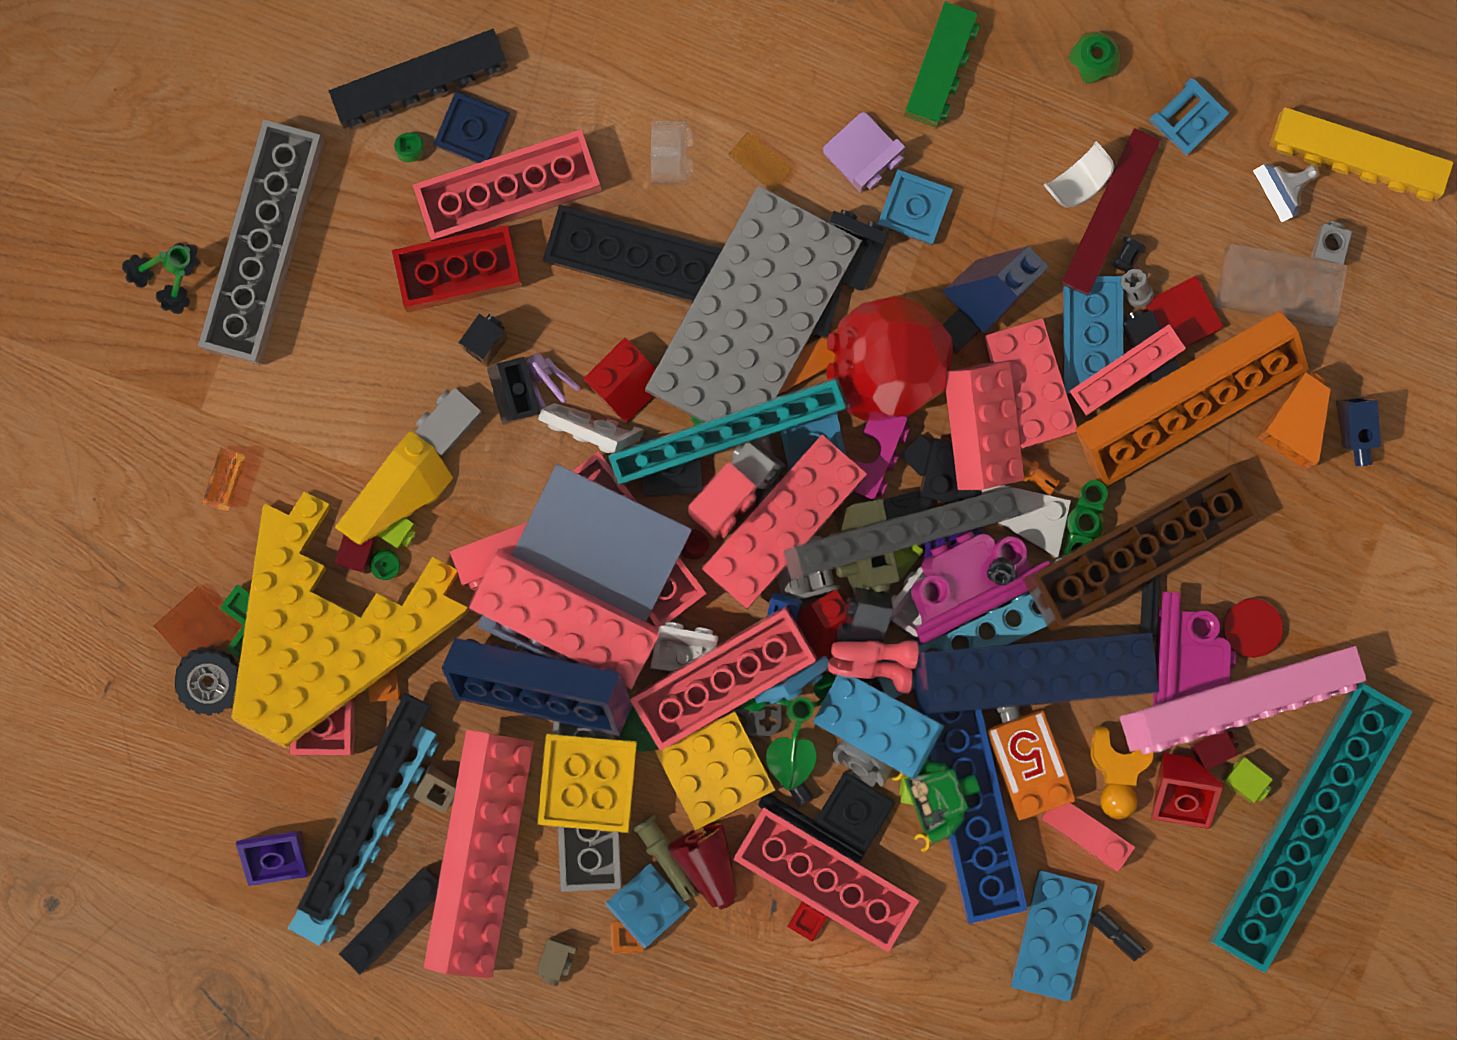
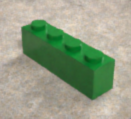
(940, 65)

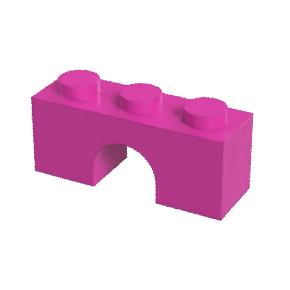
(887, 435)

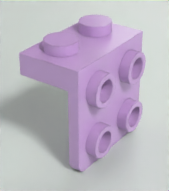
(863, 152)

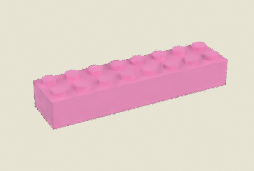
(1243, 701)

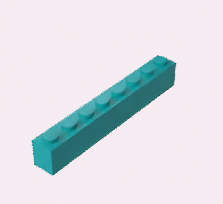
(728, 430)

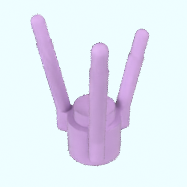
(540, 372)

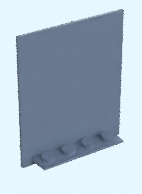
(598, 546)

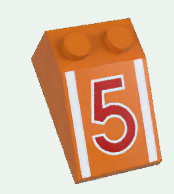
(1030, 765)

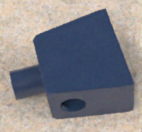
(1353, 417)

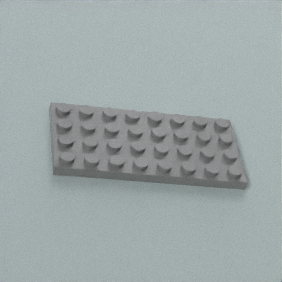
(753, 310)

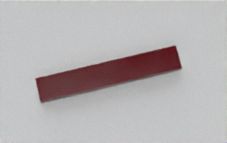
(1110, 212)

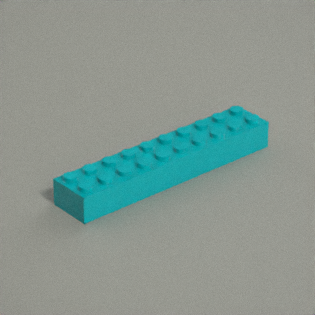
(1309, 826)

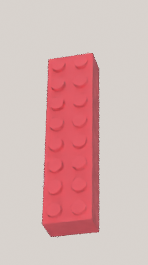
(478, 855)

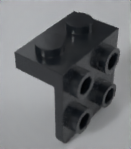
(867, 255)

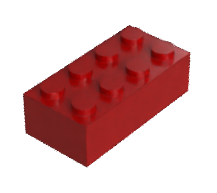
(456, 268)

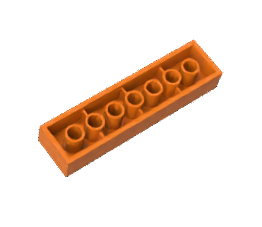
(1192, 398)

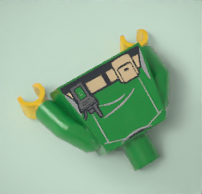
(938, 800)

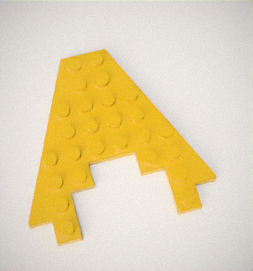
(310, 655)

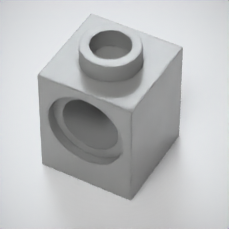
(1340, 234)

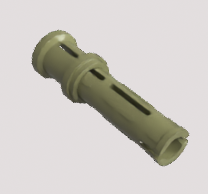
(658, 845)

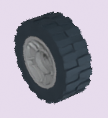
(192, 688)

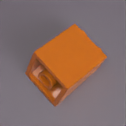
(1299, 421)

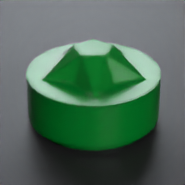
(409, 147)
(384, 564)

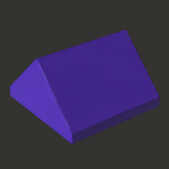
(273, 858)

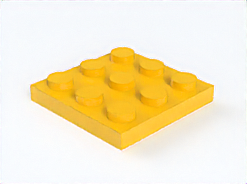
(715, 770)
(587, 783)

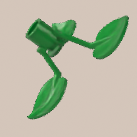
(794, 759)

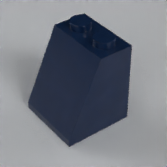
(995, 285)

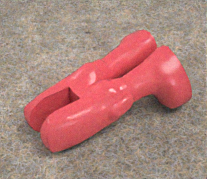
(862, 661)

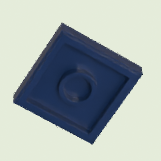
(471, 128)

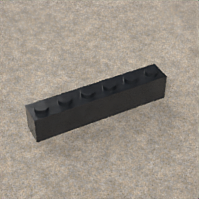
(418, 79)

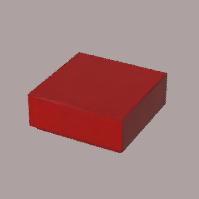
(807, 921)

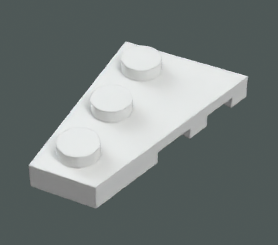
(579, 424)
(1040, 518)

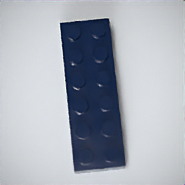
(537, 686)

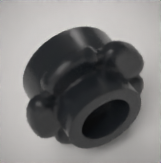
(1001, 565)

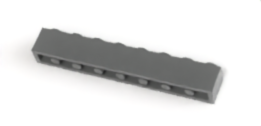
(900, 533)

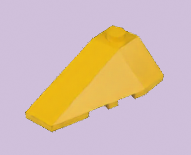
(402, 484)

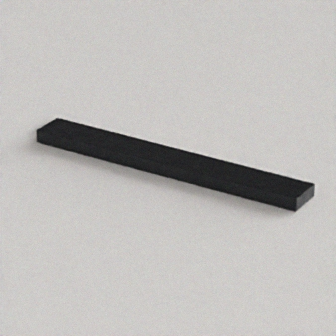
(364, 807)

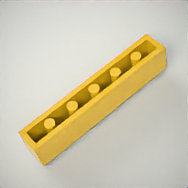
(1361, 154)

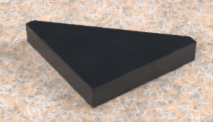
(905, 505)

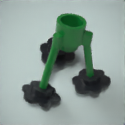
(176, 260)

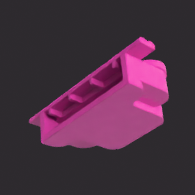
(958, 583)
(1189, 652)

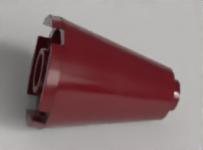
(707, 864)

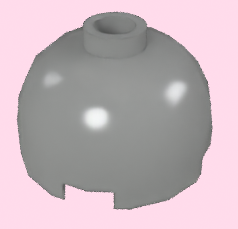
(862, 765)

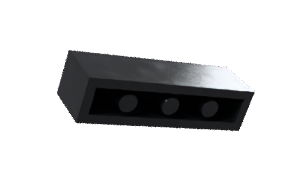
(391, 921)

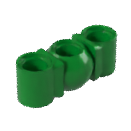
(1086, 508)

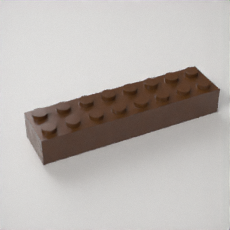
(1141, 548)

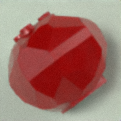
(889, 358)

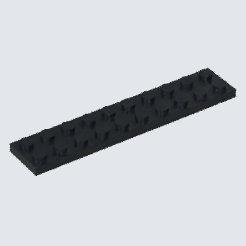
(640, 257)

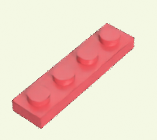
(1127, 370)

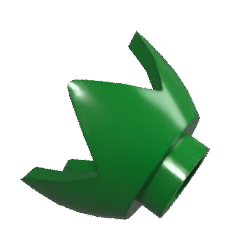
(1094, 68)

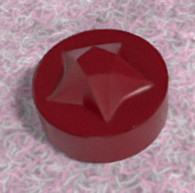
(695, 545)

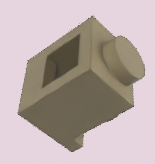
(428, 792)
(555, 961)

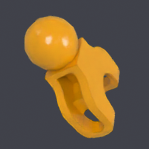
(1118, 773)

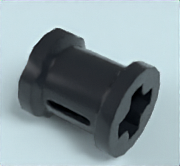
(1128, 254)

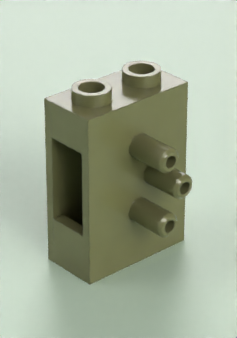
(871, 573)

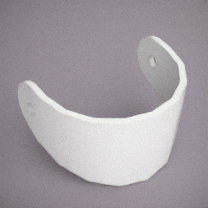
(1083, 178)

